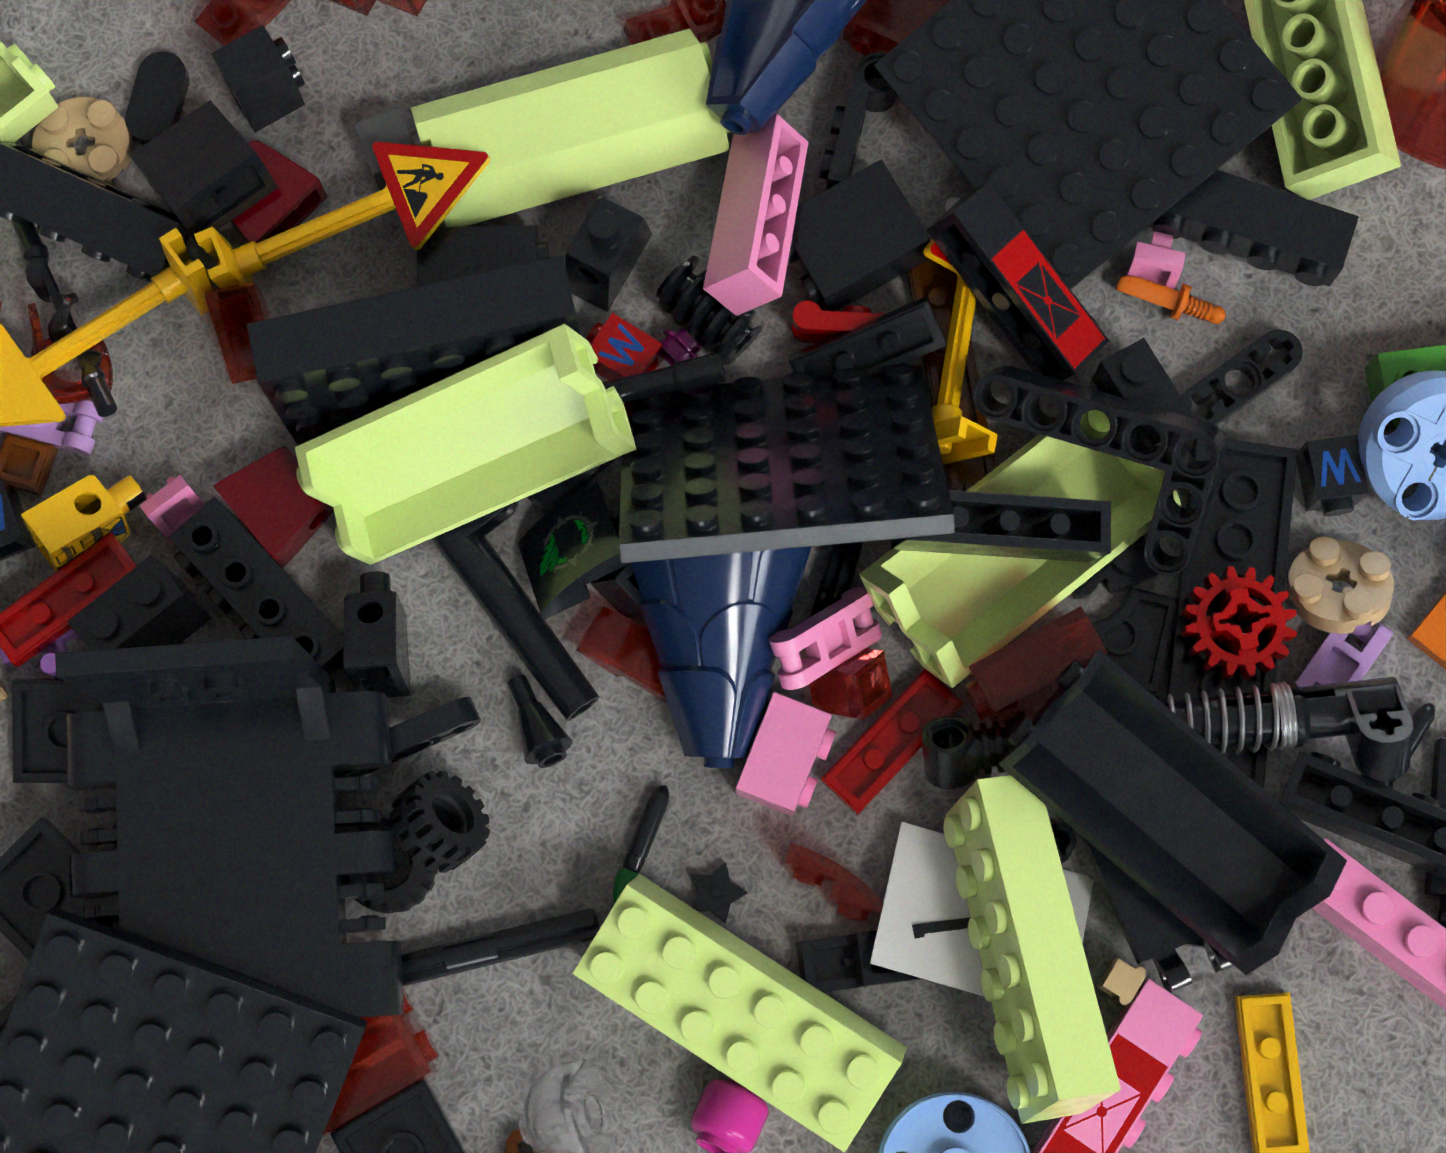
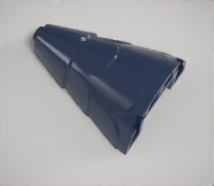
(769, 54)
(713, 642)

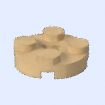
(98, 122)
(1344, 561)

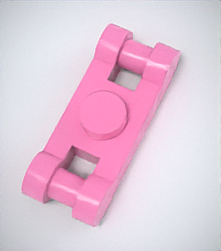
(827, 637)

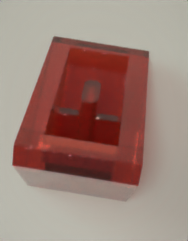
(230, 312)

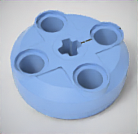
(1413, 450)
(922, 1128)

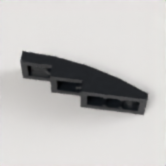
(845, 960)

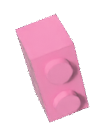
(785, 754)

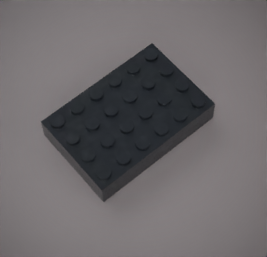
(371, 351)

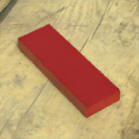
(44, 611)
(889, 742)

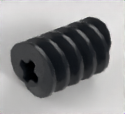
(705, 316)

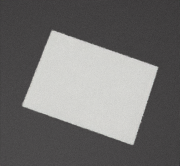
(926, 891)

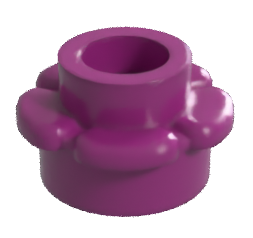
(679, 346)

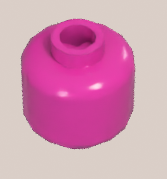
(728, 1117)

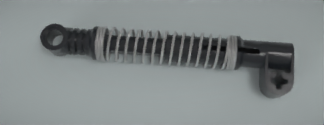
(1280, 716)

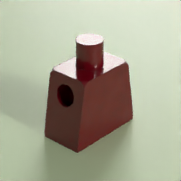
(286, 206)
(274, 504)

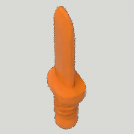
(1172, 299)

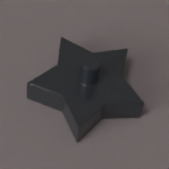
(716, 892)

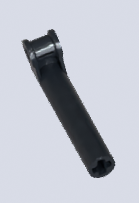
(514, 612)

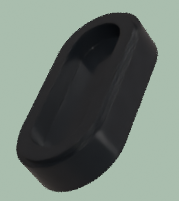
(156, 96)

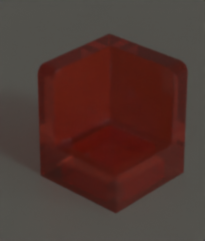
(854, 686)

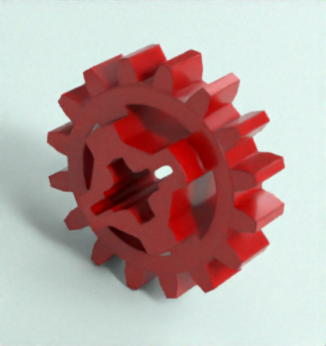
(1240, 644)

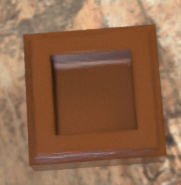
(26, 463)

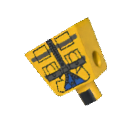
(81, 517)

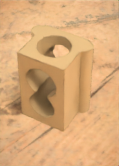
(1121, 981)

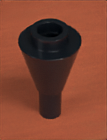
(541, 735)

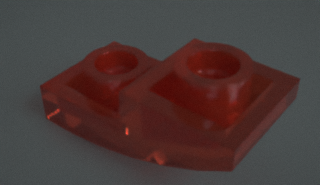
(701, 16)
(234, 18)
(623, 650)
(850, 893)

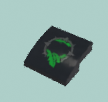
(570, 549)

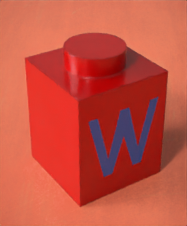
(623, 349)

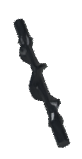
(62, 323)

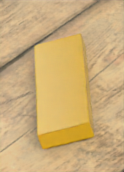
(1271, 1073)

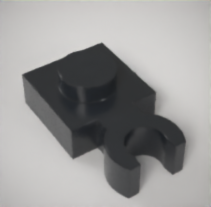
(1121, 573)

